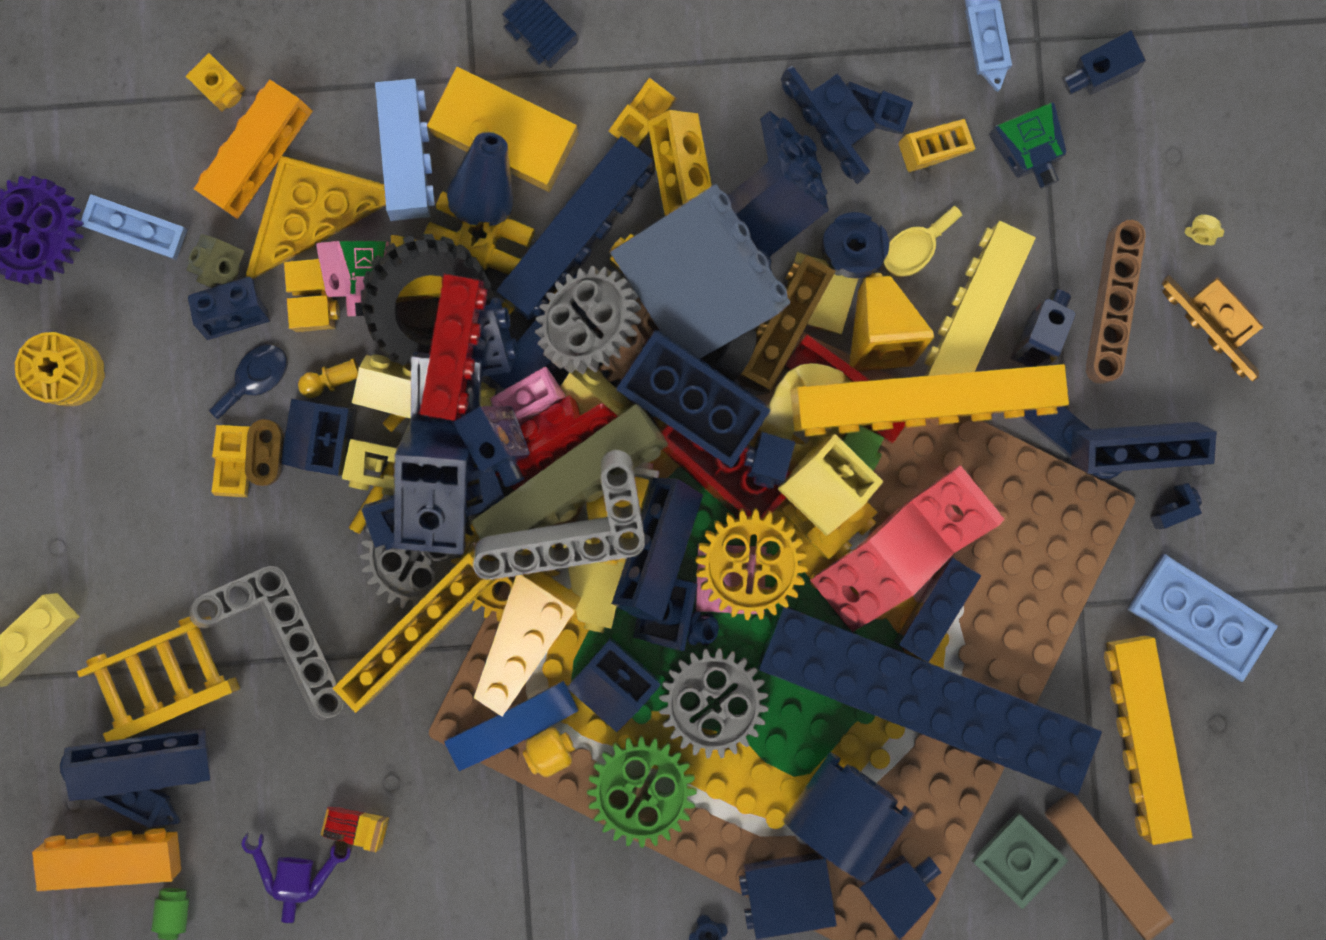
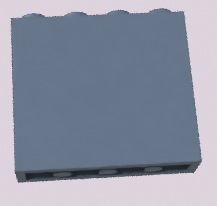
(701, 274)

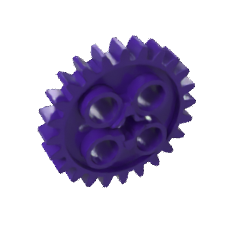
(32, 231)

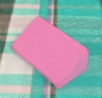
(530, 395)

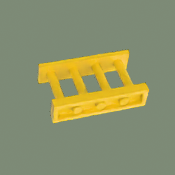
(154, 711)

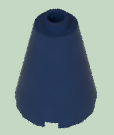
(483, 182)

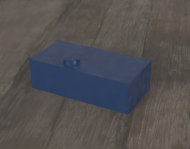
(694, 398)

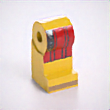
(355, 828)

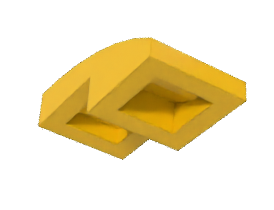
(647, 104)
(230, 457)

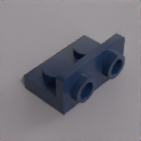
(227, 308)
(495, 344)

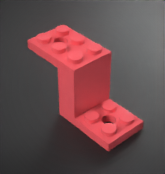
(907, 549)

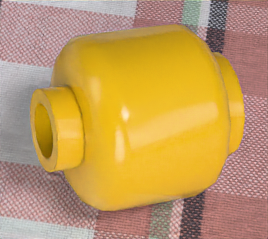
(548, 752)

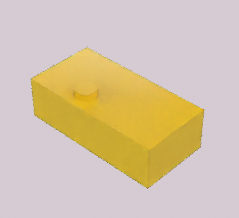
(534, 136)

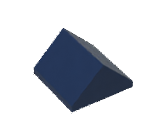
(674, 627)

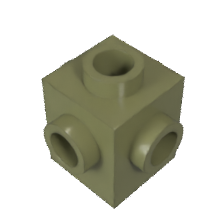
(214, 261)

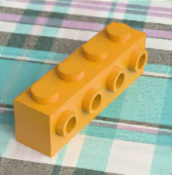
(253, 149)
(107, 860)

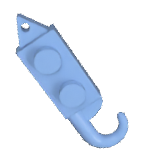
(988, 40)

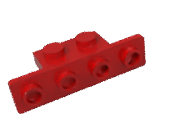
(557, 433)

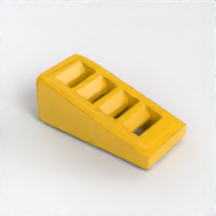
(917, 154)

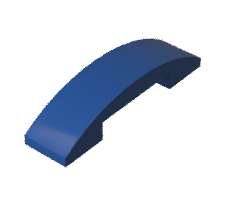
(511, 728)

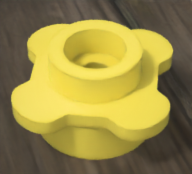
(1205, 230)

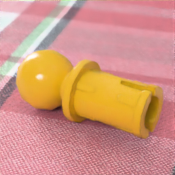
(312, 385)

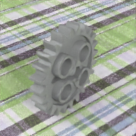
(565, 330)
(390, 580)
(733, 726)

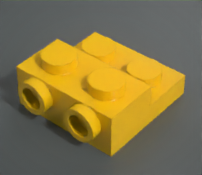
(837, 541)

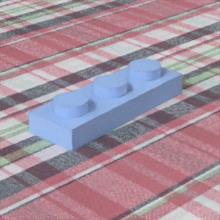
(133, 227)

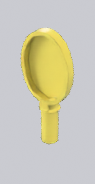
(916, 246)

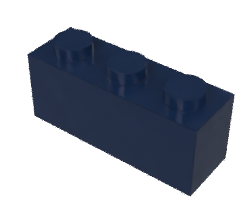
(937, 609)

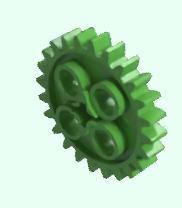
(668, 805)

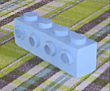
(403, 149)

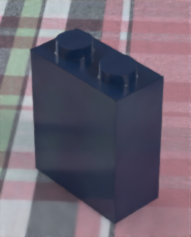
(788, 895)

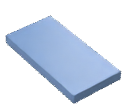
(1202, 617)

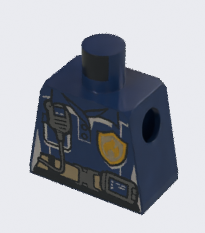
(495, 441)

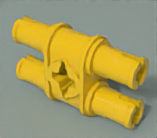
(484, 249)

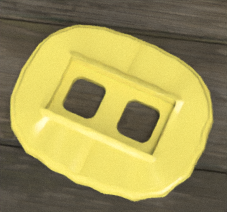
(780, 419)

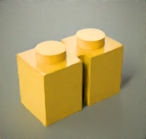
(310, 312)

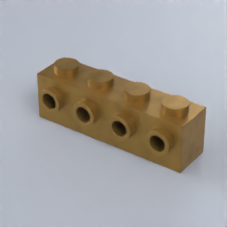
(784, 330)

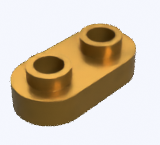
(260, 452)

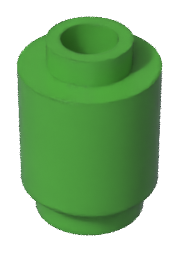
(170, 913)

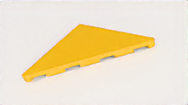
(308, 207)

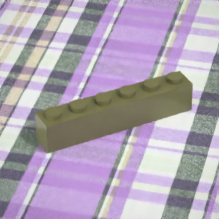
(573, 478)

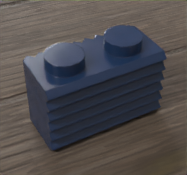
(540, 29)

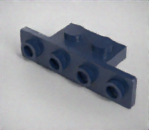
(835, 116)

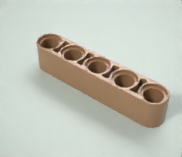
(1126, 290)
(1108, 867)

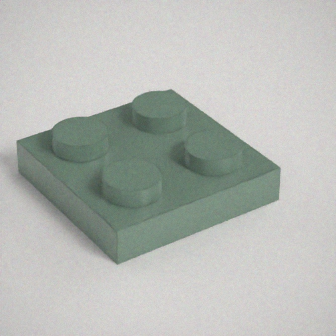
(1019, 860)

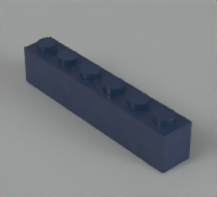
(576, 228)

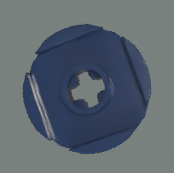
(867, 233)

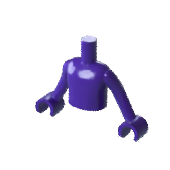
(292, 876)

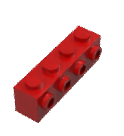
(452, 347)

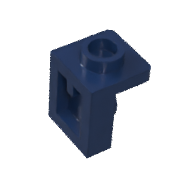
(1173, 512)

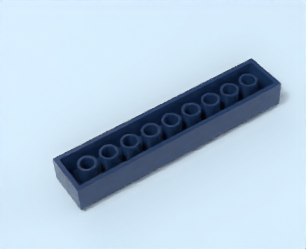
(929, 699)

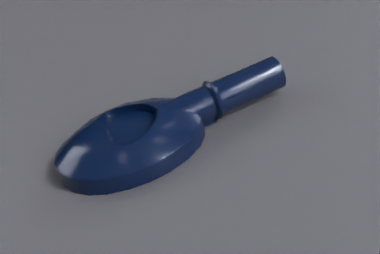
(254, 376)

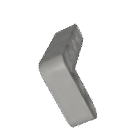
(571, 534)
(281, 630)

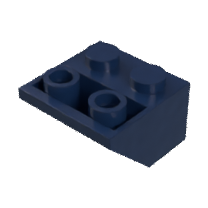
(318, 436)
(614, 684)

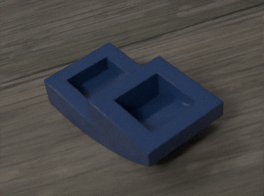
(884, 109)

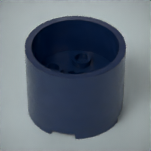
(847, 818)

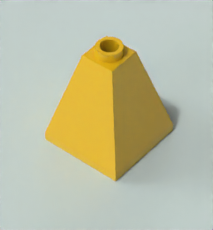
(886, 327)

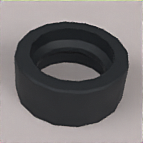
(733, 356)

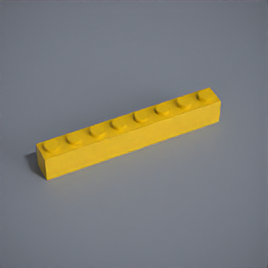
(929, 397)

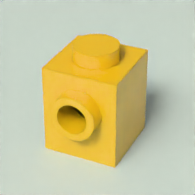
(216, 83)

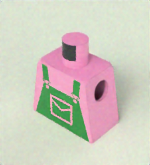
(344, 269)

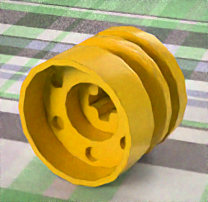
(72, 383)

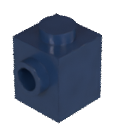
(769, 460)

